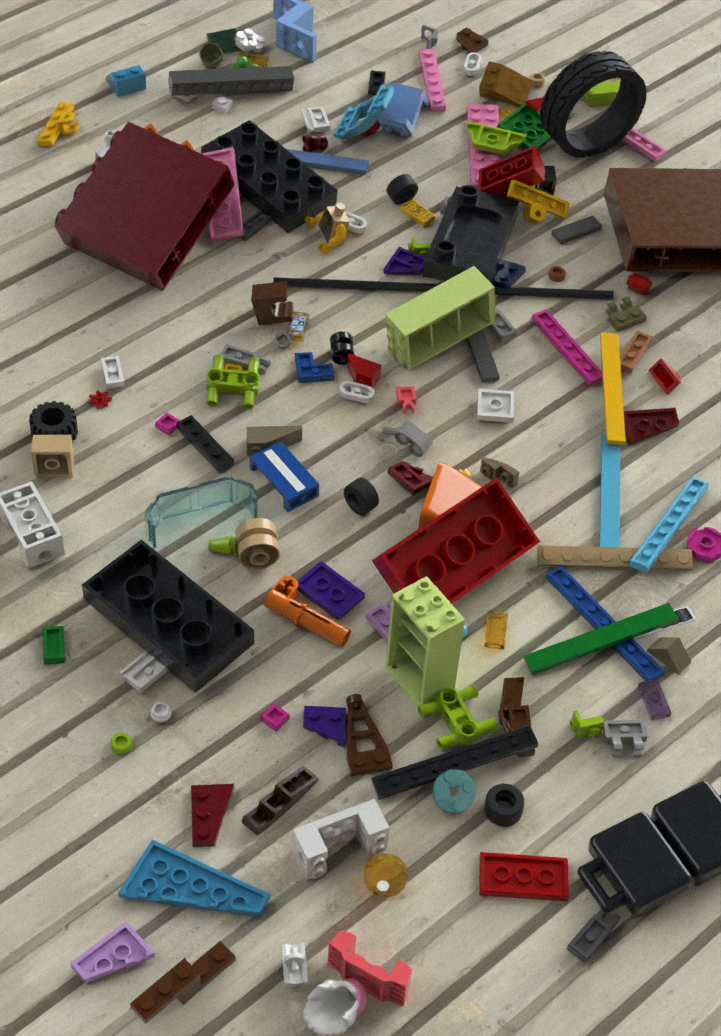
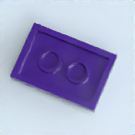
(330, 591)

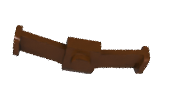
(511, 713)

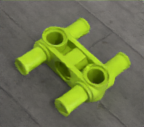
(233, 382)
(457, 717)

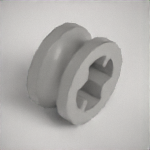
(279, 336)

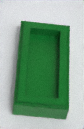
(53, 645)

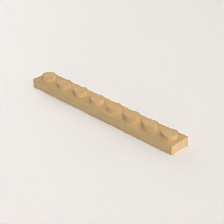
(608, 557)

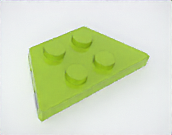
(493, 139)

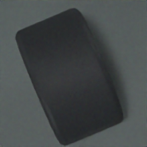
(402, 189)
(361, 496)
(506, 793)

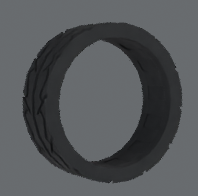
(573, 84)

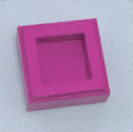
(167, 424)
(275, 717)

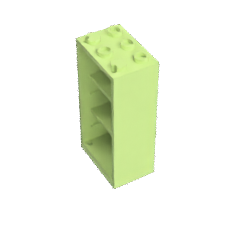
(440, 318)
(423, 641)

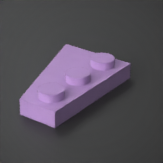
(111, 954)

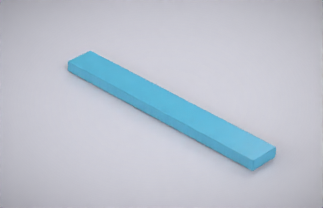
(609, 495)
(668, 525)

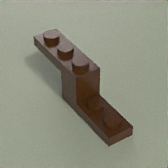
(182, 982)

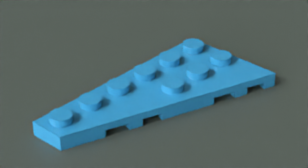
(179, 880)

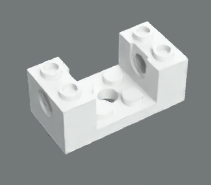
(38, 536)
(314, 839)

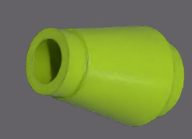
(223, 545)

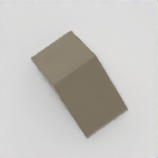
(671, 653)

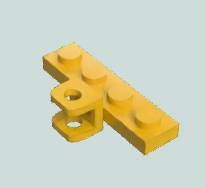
(59, 122)
(537, 202)

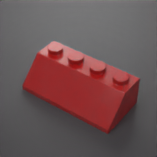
(522, 167)

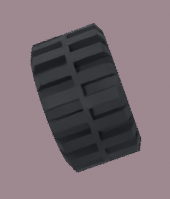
(54, 414)

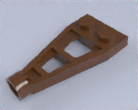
(365, 761)

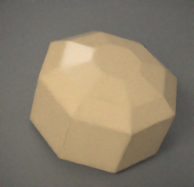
(538, 79)

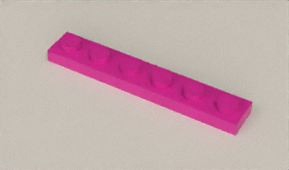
(568, 347)

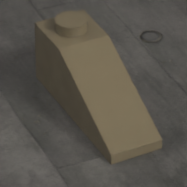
(264, 436)

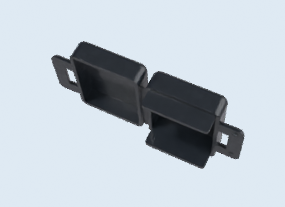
(657, 855)

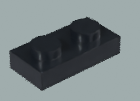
(376, 79)

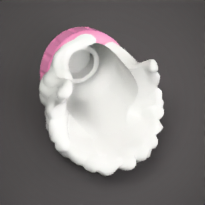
(334, 1006)

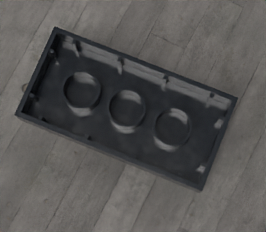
(274, 177)
(168, 615)

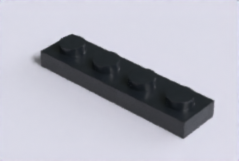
(205, 443)

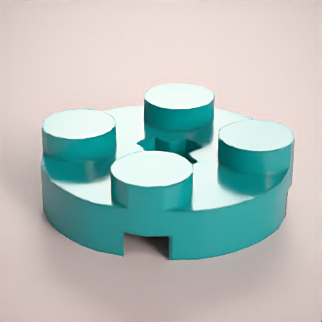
(465, 785)

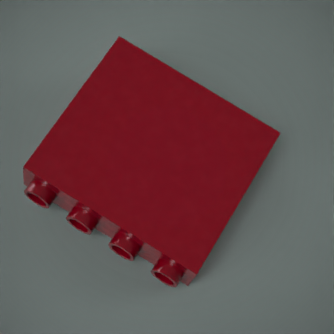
(144, 205)

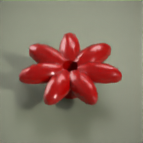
(100, 398)

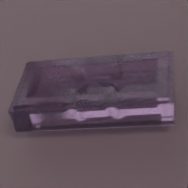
(654, 699)

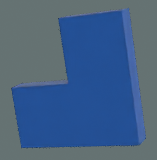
(312, 373)

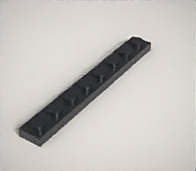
(460, 759)

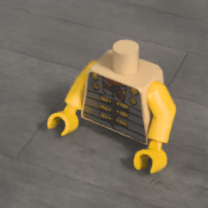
(333, 226)

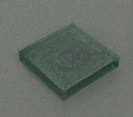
(224, 40)

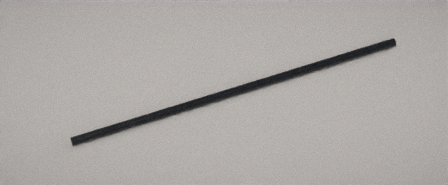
(424, 287)

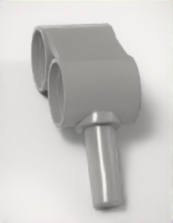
(410, 434)

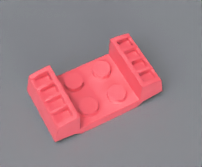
(372, 977)

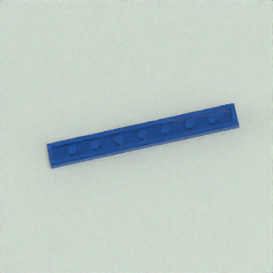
(598, 617)

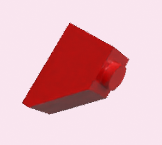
(363, 370)

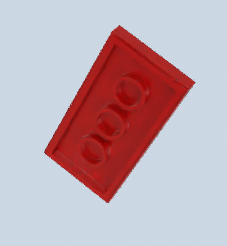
(523, 876)

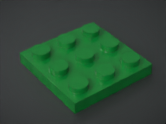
(528, 122)

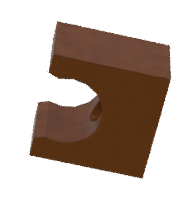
(270, 303)

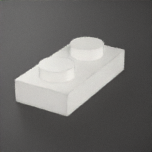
(112, 372)

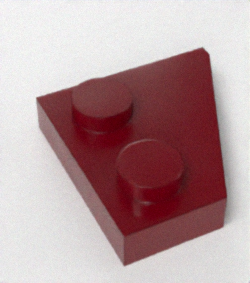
(410, 477)

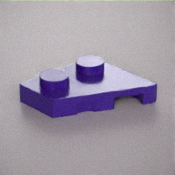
(405, 263)
(326, 722)

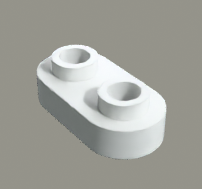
(472, 64)
(356, 223)
(356, 392)

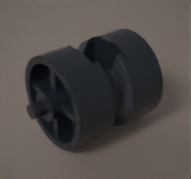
(341, 345)

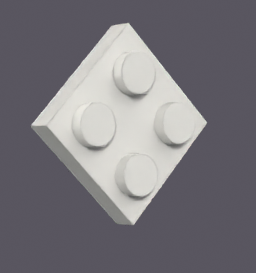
(495, 405)

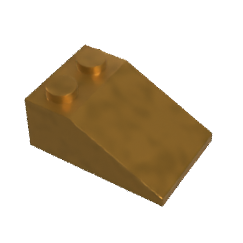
(504, 85)

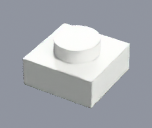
(222, 104)

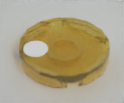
(385, 875)

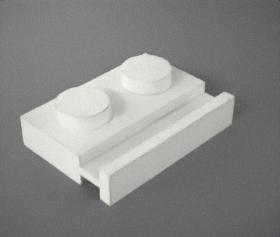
(315, 119)
(143, 672)

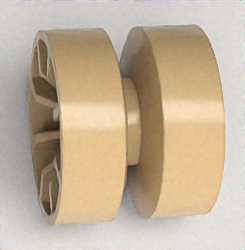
(257, 543)

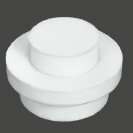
(160, 712)

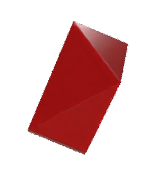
(535, 103)
(665, 376)

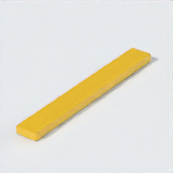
(612, 389)

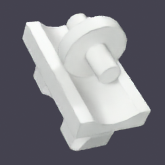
(294, 965)

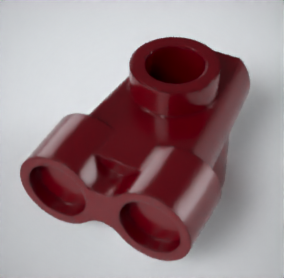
(314, 143)

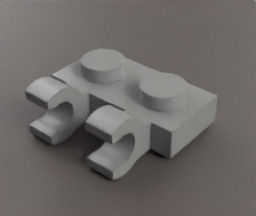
(625, 731)

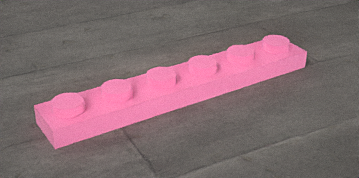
(432, 80)

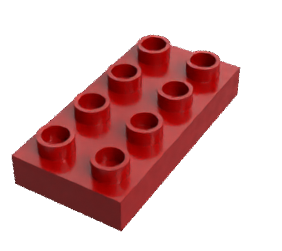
(460, 544)

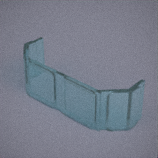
(197, 498)

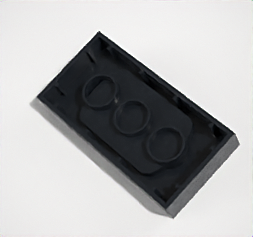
(471, 234)

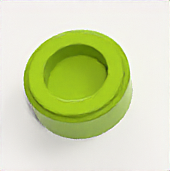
(121, 743)

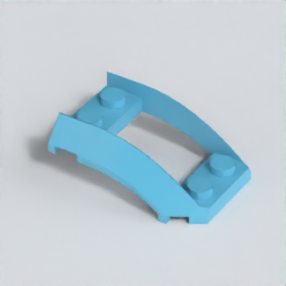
(369, 109)

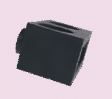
(549, 183)

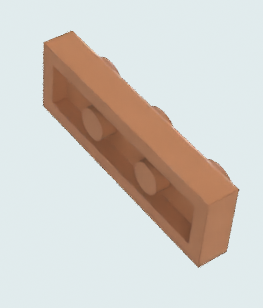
(634, 351)

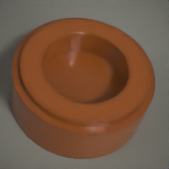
(557, 274)

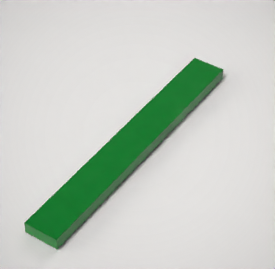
(600, 638)

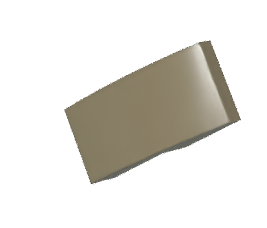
(493, 468)

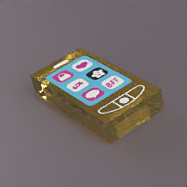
(298, 327)

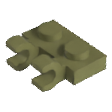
(628, 317)

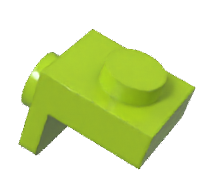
(419, 248)
(586, 727)

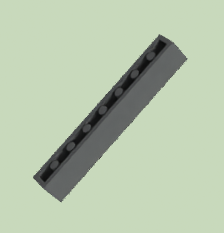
(230, 80)

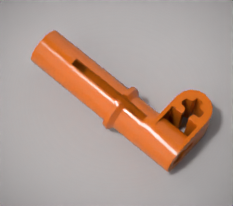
(301, 613)

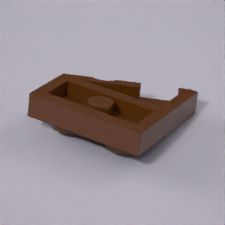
(471, 41)

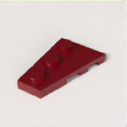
(648, 423)
(208, 811)

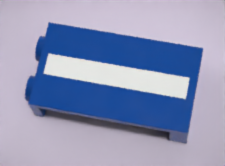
(286, 475)

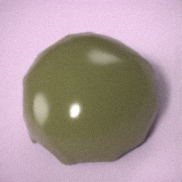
(211, 55)

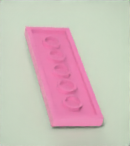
(228, 219)

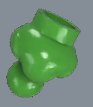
(243, 62)

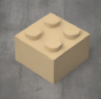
(52, 455)

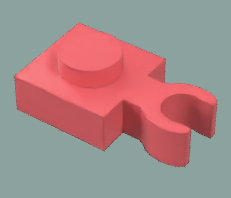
(406, 397)

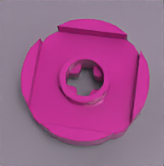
(705, 553)

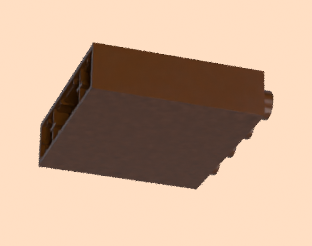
(666, 218)

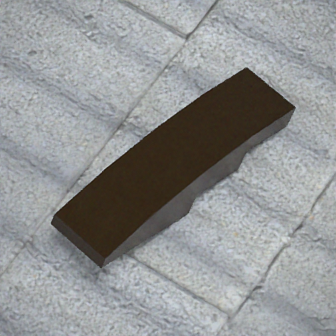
(280, 800)

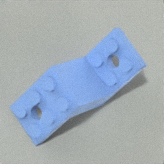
(294, 27)
(403, 110)

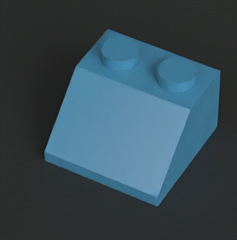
(127, 80)

